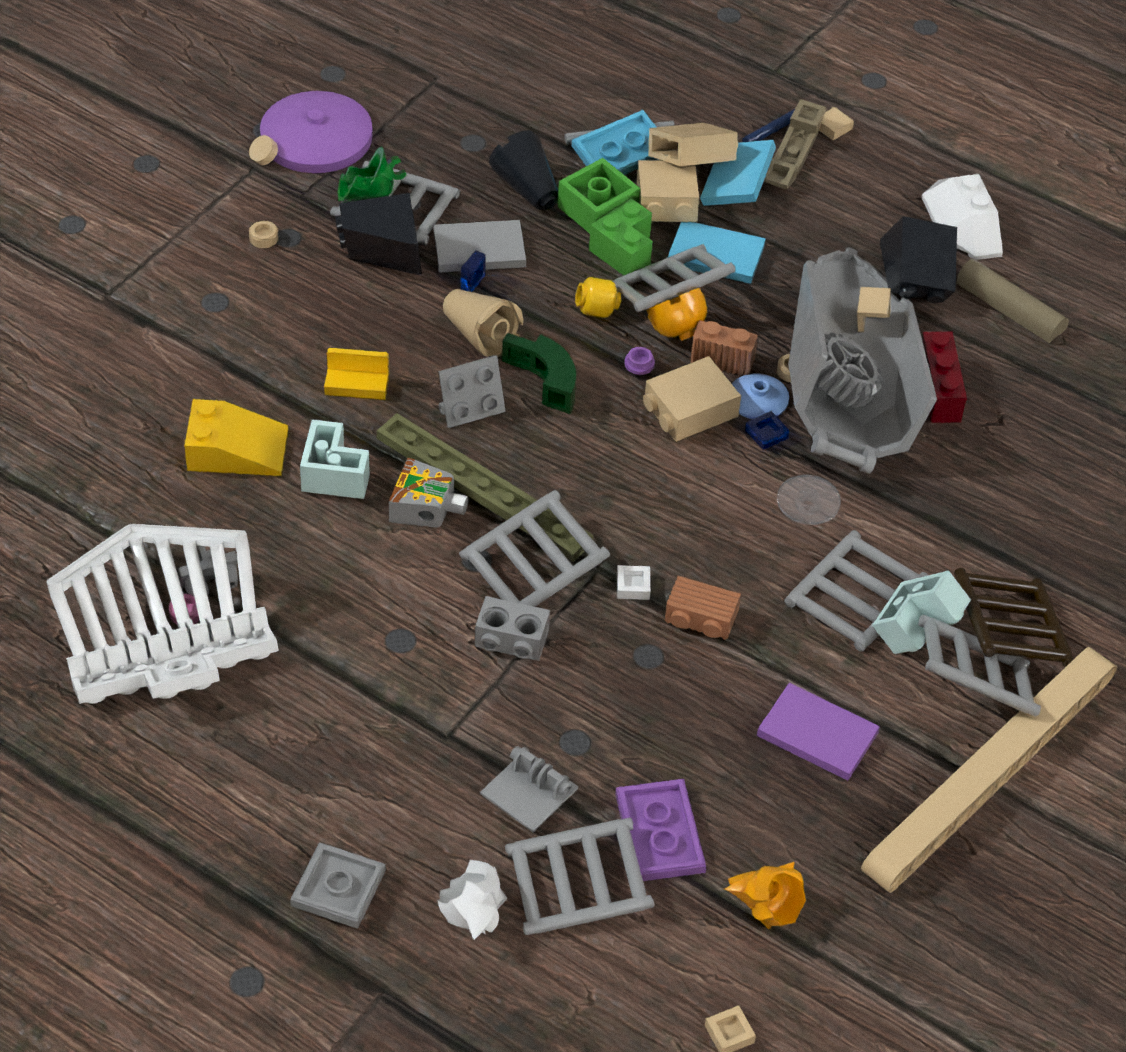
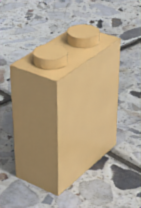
(692, 144)
(668, 191)
(692, 398)

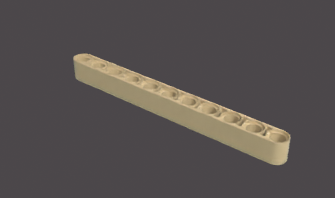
(987, 771)

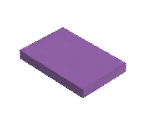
(818, 731)
(662, 829)

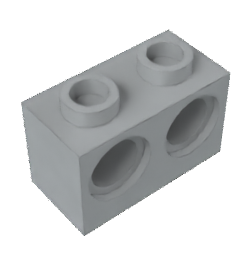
(512, 628)

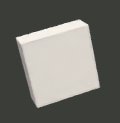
(633, 582)

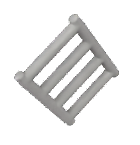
(421, 186)
(676, 264)
(526, 518)
(836, 560)
(964, 675)
(569, 915)

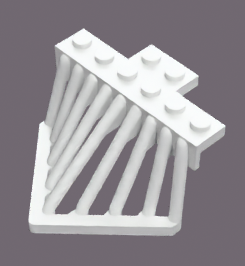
(171, 658)

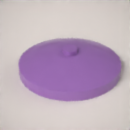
(318, 131)

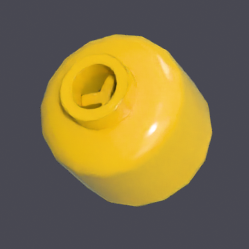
(597, 297)

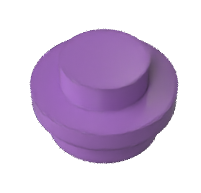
(639, 361)

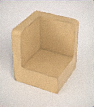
(873, 303)

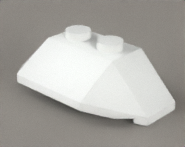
(968, 206)

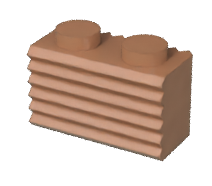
(727, 347)
(702, 607)

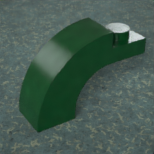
(547, 361)

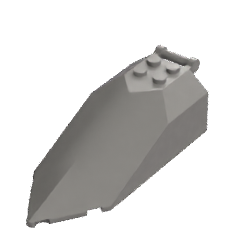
(907, 394)

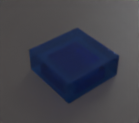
(473, 271)
(767, 430)

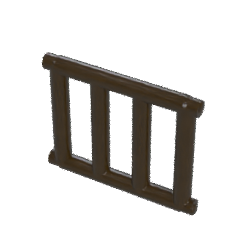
(1042, 608)

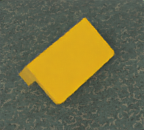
(357, 373)

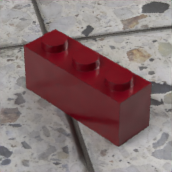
(946, 377)

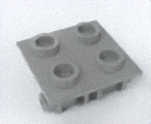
(471, 391)
(529, 789)

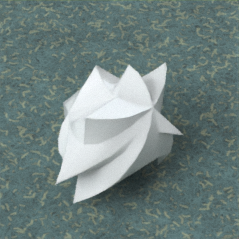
(473, 899)

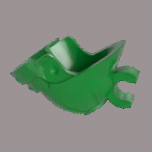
(371, 181)

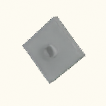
(338, 885)

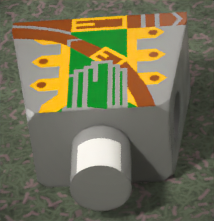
(424, 496)

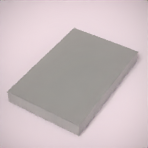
(497, 239)

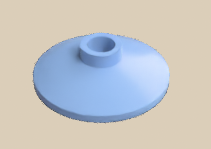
(761, 395)

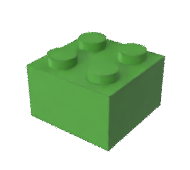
(595, 192)

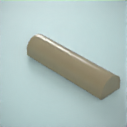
(1011, 300)

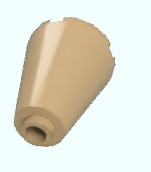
(483, 319)

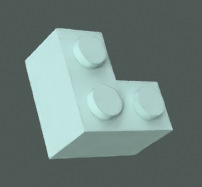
(330, 466)
(931, 595)

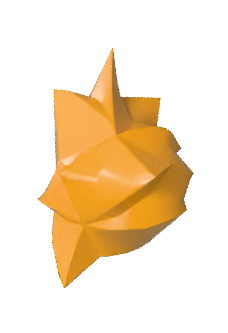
(771, 893)

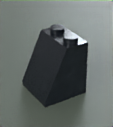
(380, 232)
(920, 259)

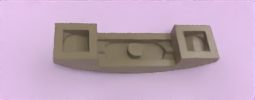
(796, 144)

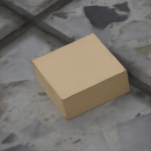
(835, 124)
(730, 1030)

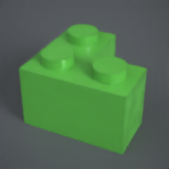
(623, 237)

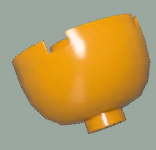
(679, 315)

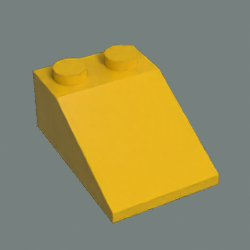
(233, 440)

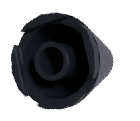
(526, 169)

